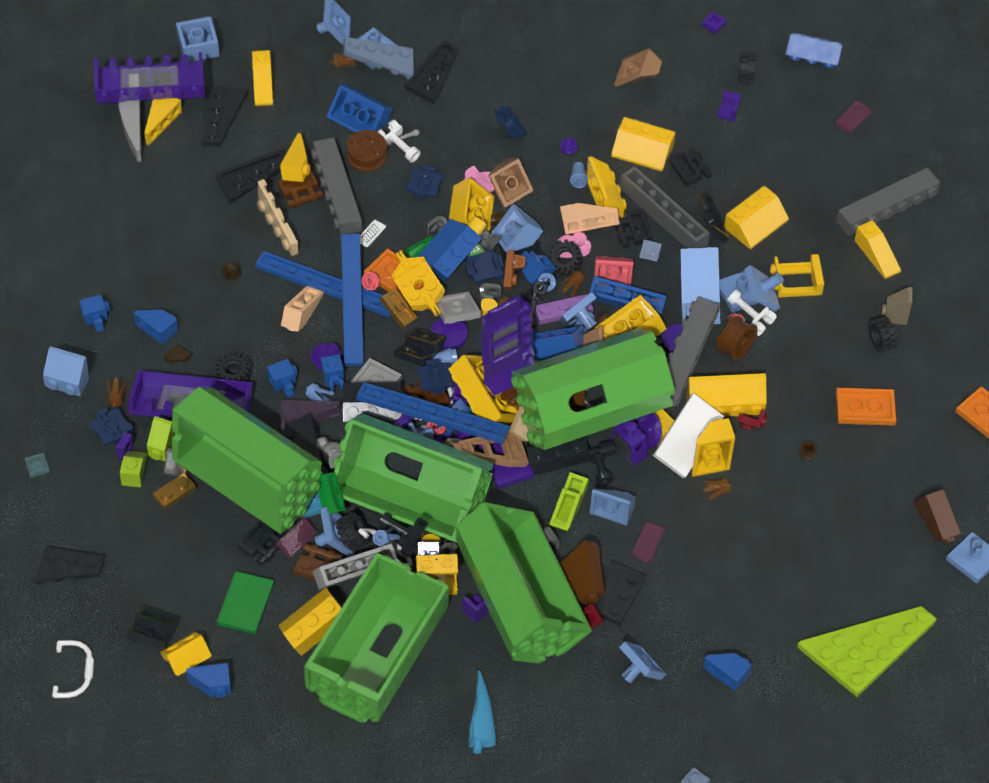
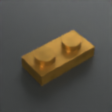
(398, 308)
(174, 491)

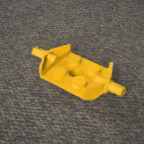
(415, 271)

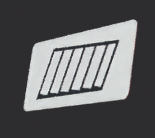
(371, 233)

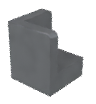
(171, 467)

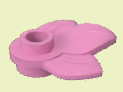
(481, 178)
(581, 240)

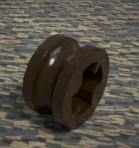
(230, 271)
(806, 446)

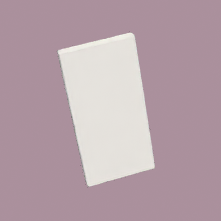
(679, 443)

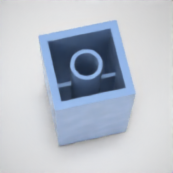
(699, 277)

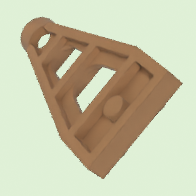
(512, 447)

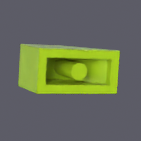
(160, 438)
(133, 468)

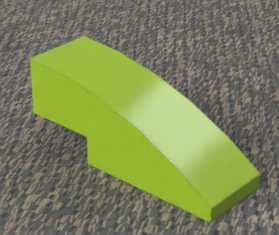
(569, 502)

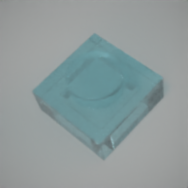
(36, 465)

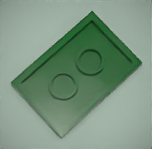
(245, 602)

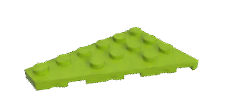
(866, 650)

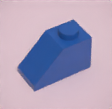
(156, 323)
(728, 668)
(211, 679)

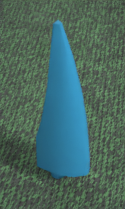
(482, 724)

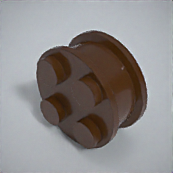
(366, 150)
(736, 338)

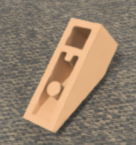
(585, 217)
(300, 308)

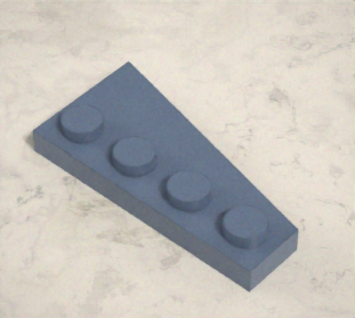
(388, 56)

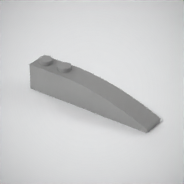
(131, 121)

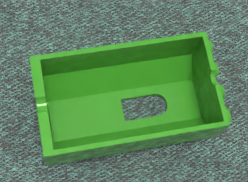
(631, 376)
(244, 458)
(446, 489)
(521, 582)
(342, 665)

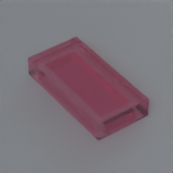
(853, 117)
(296, 538)
(648, 542)

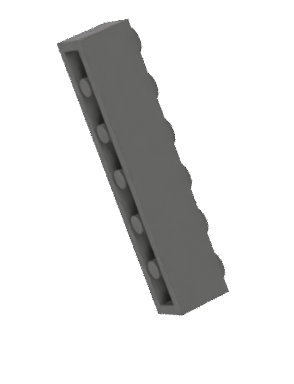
(336, 186)
(888, 201)
(664, 209)
(690, 345)

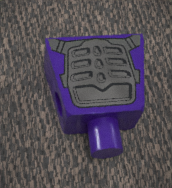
(630, 442)

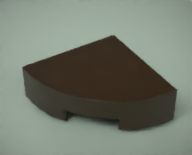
(177, 354)

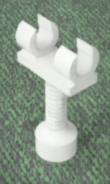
(411, 153)
(768, 316)

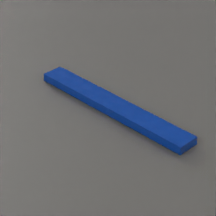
(310, 277)
(352, 300)
(433, 413)

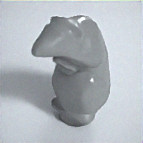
(329, 450)

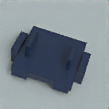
(510, 122)
(424, 182)
(484, 267)
(435, 376)
(110, 426)

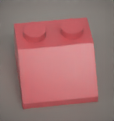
(614, 269)

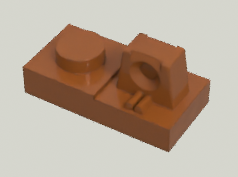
(512, 263)

